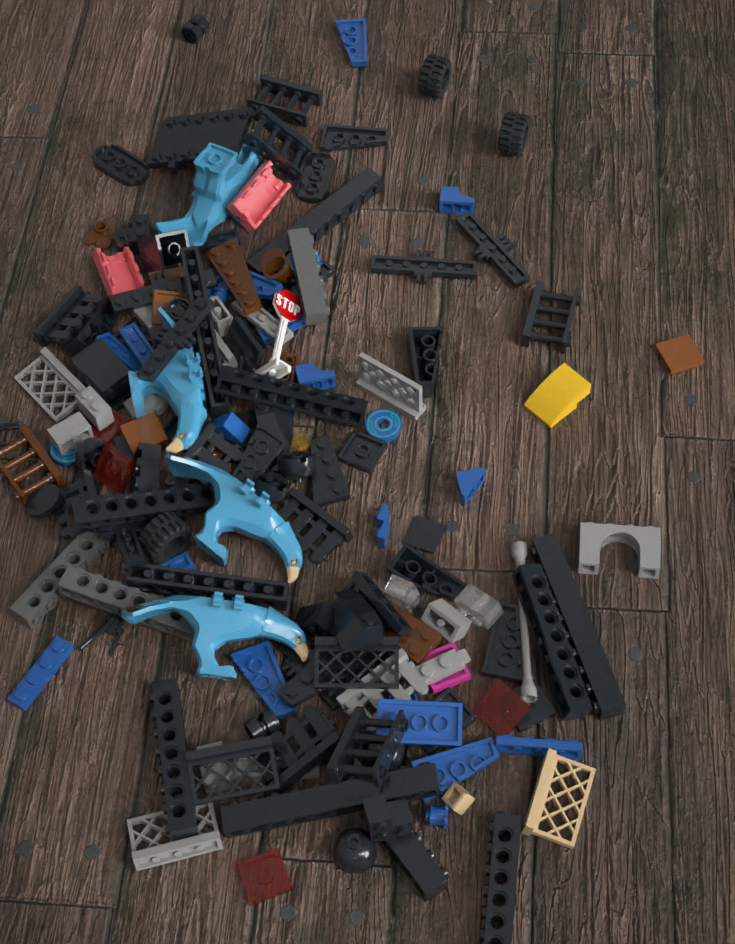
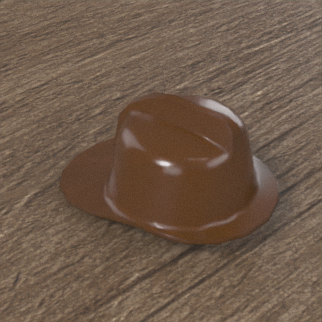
(275, 265)

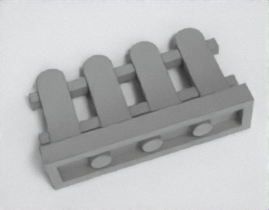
(360, 697)

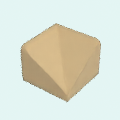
(458, 798)

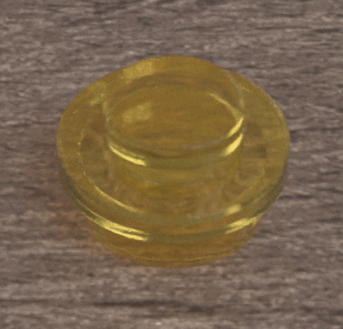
(301, 442)

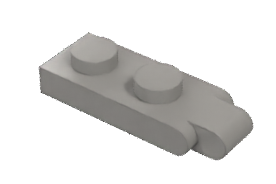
(443, 665)

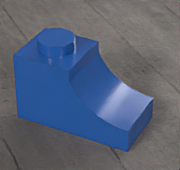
(454, 202)
(311, 376)

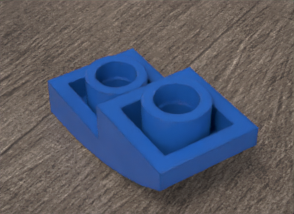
(382, 531)

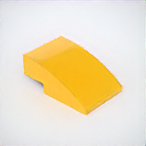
(558, 395)

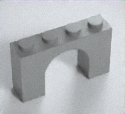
(644, 540)

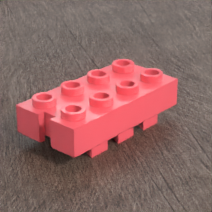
(258, 197)
(118, 271)

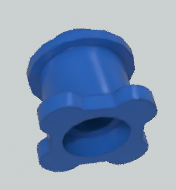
(221, 293)
(437, 815)

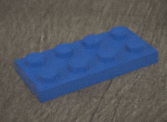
(428, 721)

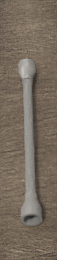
(528, 689)

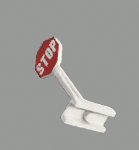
(288, 310)

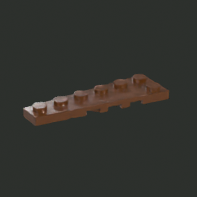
(232, 269)
(421, 639)

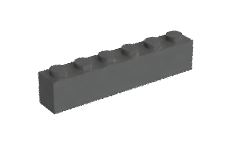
(307, 276)

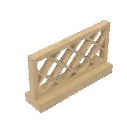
(540, 794)

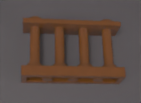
(44, 463)

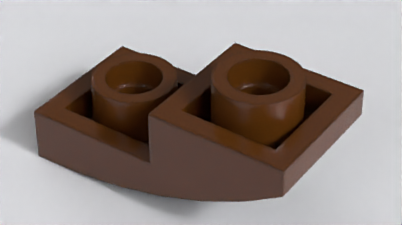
(293, 360)

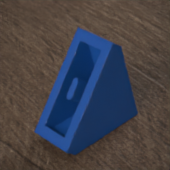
(232, 428)
(468, 483)

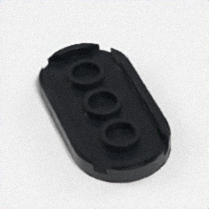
(121, 165)
(316, 177)

